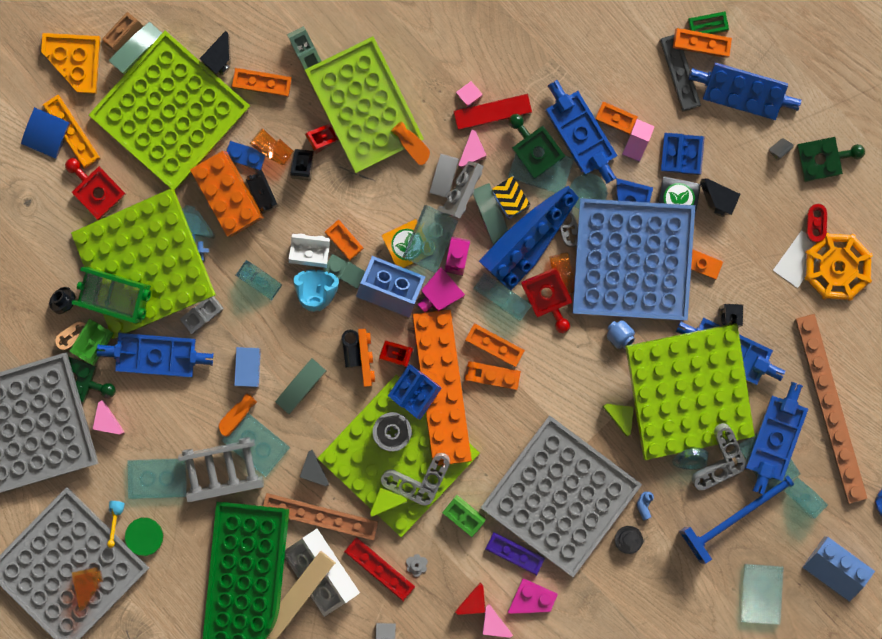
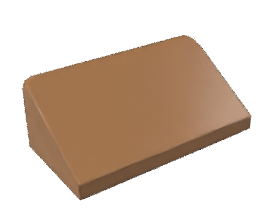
(122, 31)

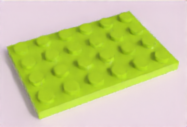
(362, 103)

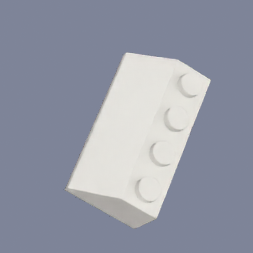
(336, 586)

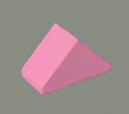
(638, 140)
(473, 150)
(106, 421)
(494, 625)

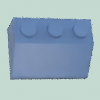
(390, 286)
(838, 569)

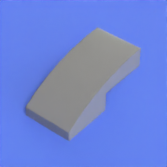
(444, 175)
(201, 314)

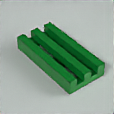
(712, 31)

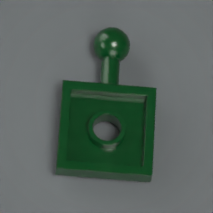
(538, 138)
(829, 150)
(85, 374)

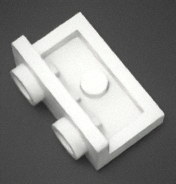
(309, 250)

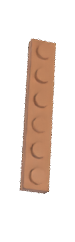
(324, 517)

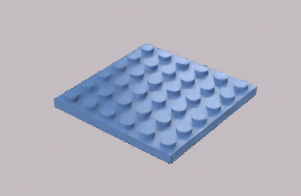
(633, 259)

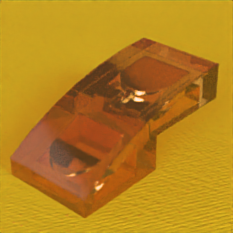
(273, 149)
(563, 265)

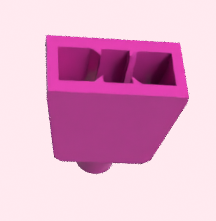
(457, 256)
(440, 292)

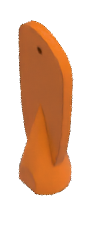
(412, 143)
(236, 415)

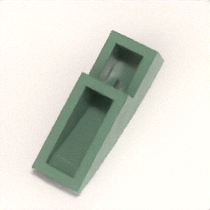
(304, 47)
(135, 48)
(490, 212)
(300, 386)

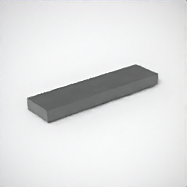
(680, 73)

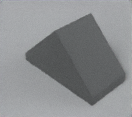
(313, 471)

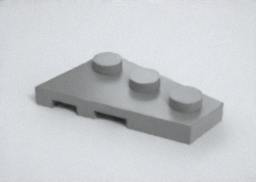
(458, 198)

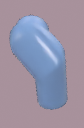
(643, 503)

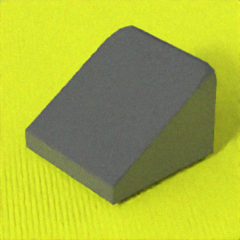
(781, 148)

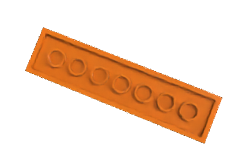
(439, 362)

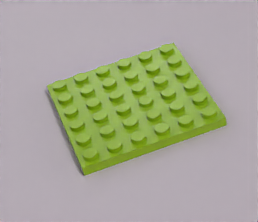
(169, 110)
(151, 247)
(688, 388)
(361, 462)

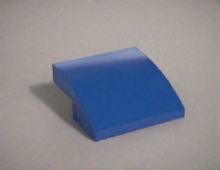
(45, 133)
(682, 153)
(414, 391)

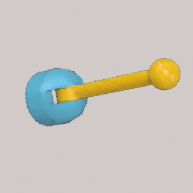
(115, 508)

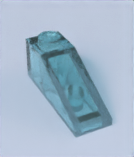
(502, 297)

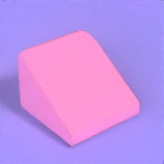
(469, 94)

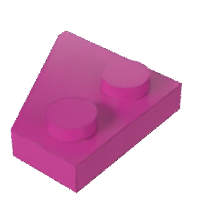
(532, 598)

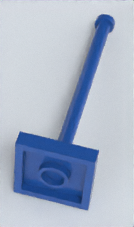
(697, 543)

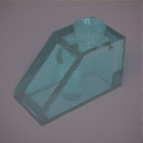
(196, 222)
(258, 279)
(806, 498)

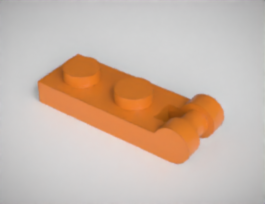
(493, 375)

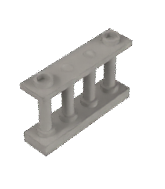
(233, 485)

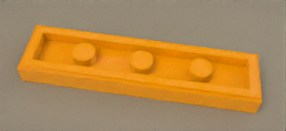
(74, 136)

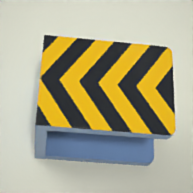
(510, 197)

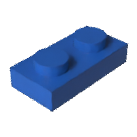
(245, 155)

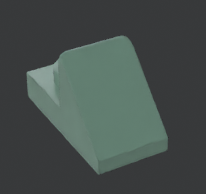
(345, 271)

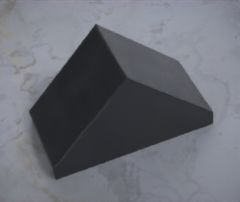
(302, 164)

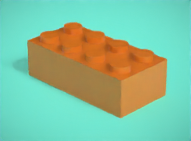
(227, 193)

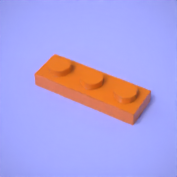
(702, 42)
(262, 82)
(494, 345)
(366, 357)

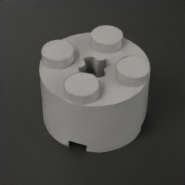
(383, 425)

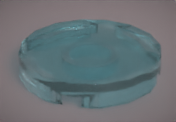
(589, 187)

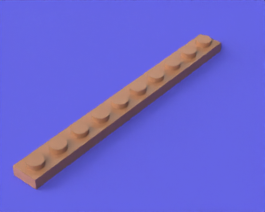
(831, 408)

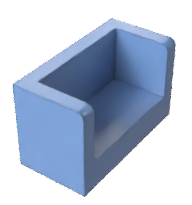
(247, 367)

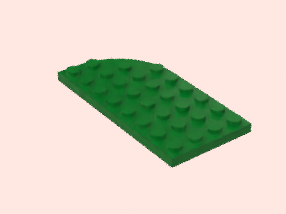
(245, 571)

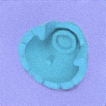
(315, 289)

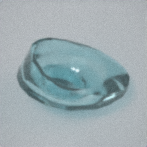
(691, 458)

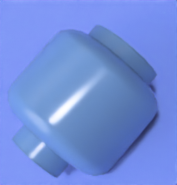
(620, 334)

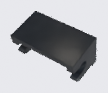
(261, 191)
(732, 313)

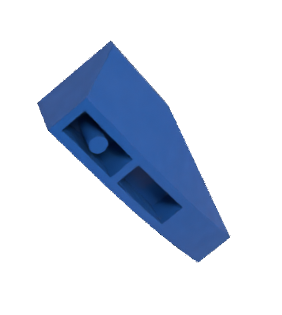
(528, 239)

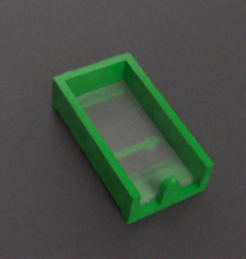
(113, 295)

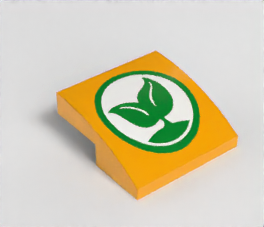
(397, 241)

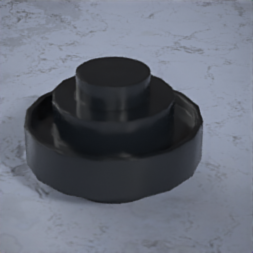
(62, 300)
(628, 539)

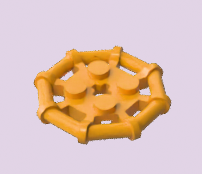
(849, 267)

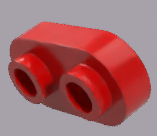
(816, 223)

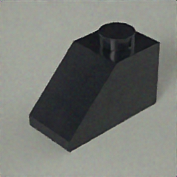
(218, 56)
(719, 197)

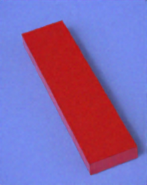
(492, 111)
(379, 569)

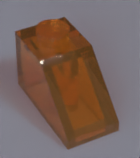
(86, 585)

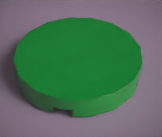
(144, 536)

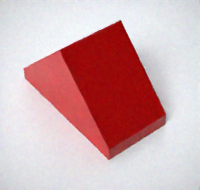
(321, 137)
(396, 353)
(474, 602)

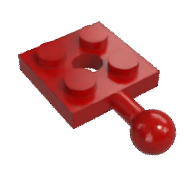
(85, 191)
(543, 305)

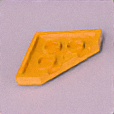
(74, 58)

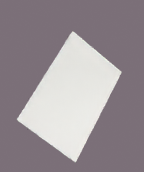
(793, 263)

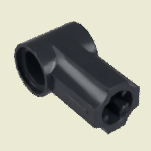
(351, 351)

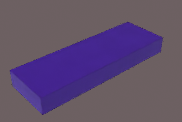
(514, 553)

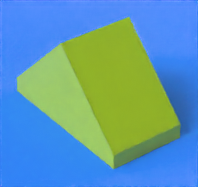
(622, 416)
(386, 500)

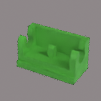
(88, 340)
(464, 515)

